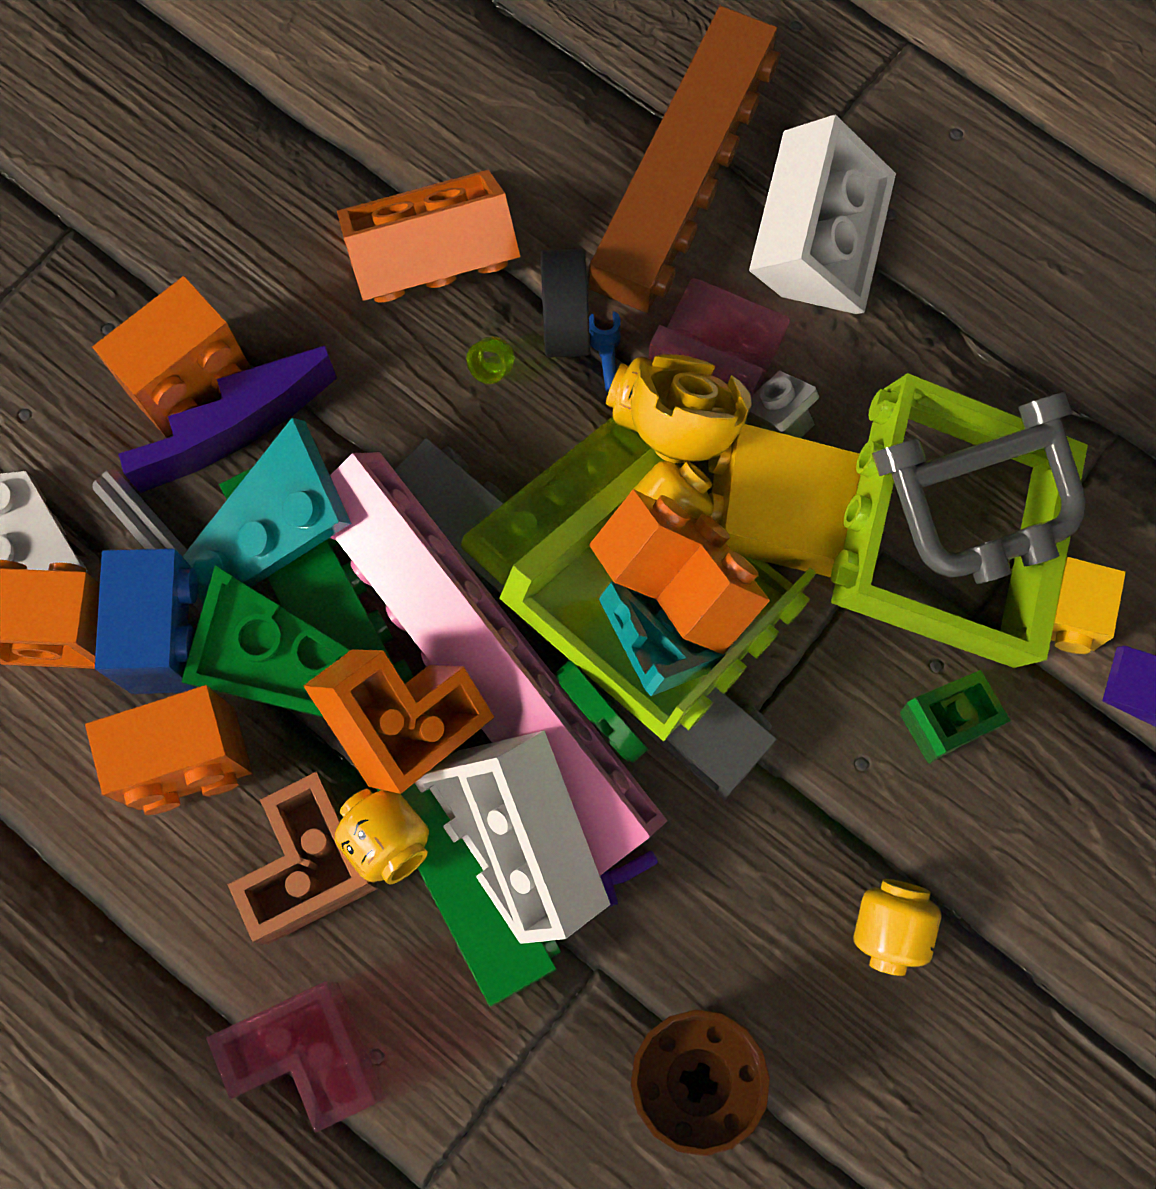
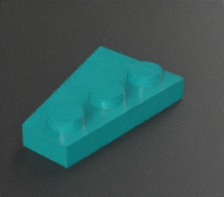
(272, 515)

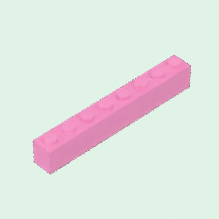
(461, 624)

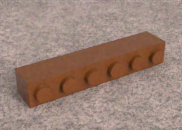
(683, 160)

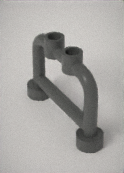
(990, 559)

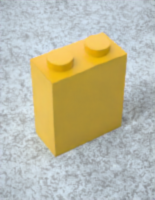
(784, 498)

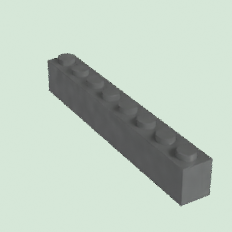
(720, 745)

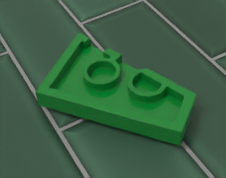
(256, 648)

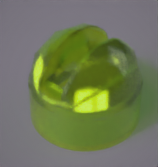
(490, 369)

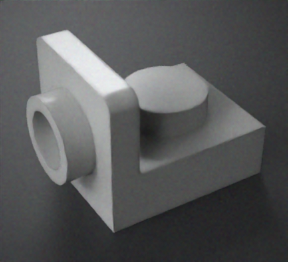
(783, 405)

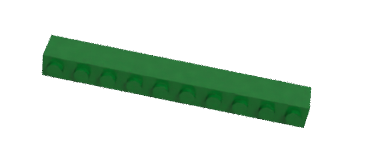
(327, 598)

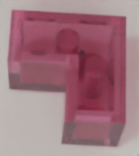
(312, 1041)

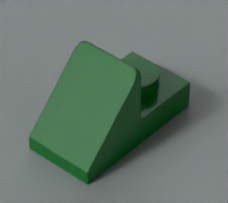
(953, 715)

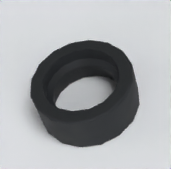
(565, 302)

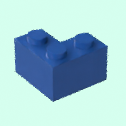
(145, 619)

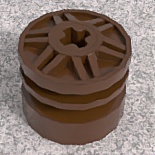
(734, 1066)

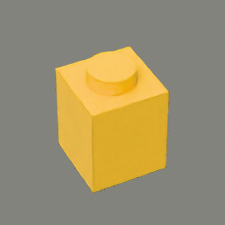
(1087, 606)

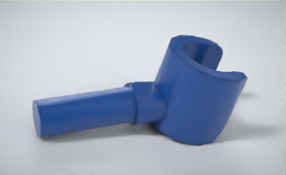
(605, 342)

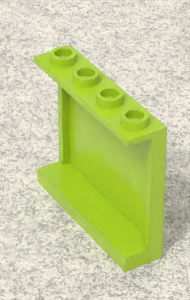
(559, 595)

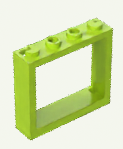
(1032, 589)

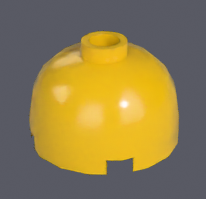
(699, 411)

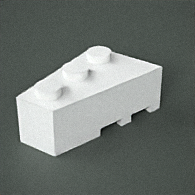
(523, 833)

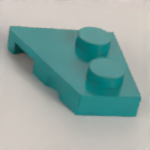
(653, 642)

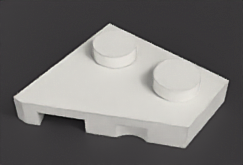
(28, 527)

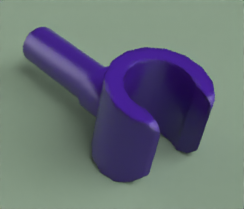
(625, 873)

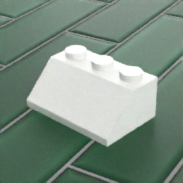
(823, 217)

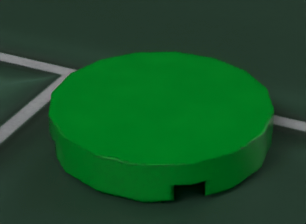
(601, 712)

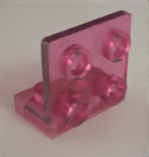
(723, 331)

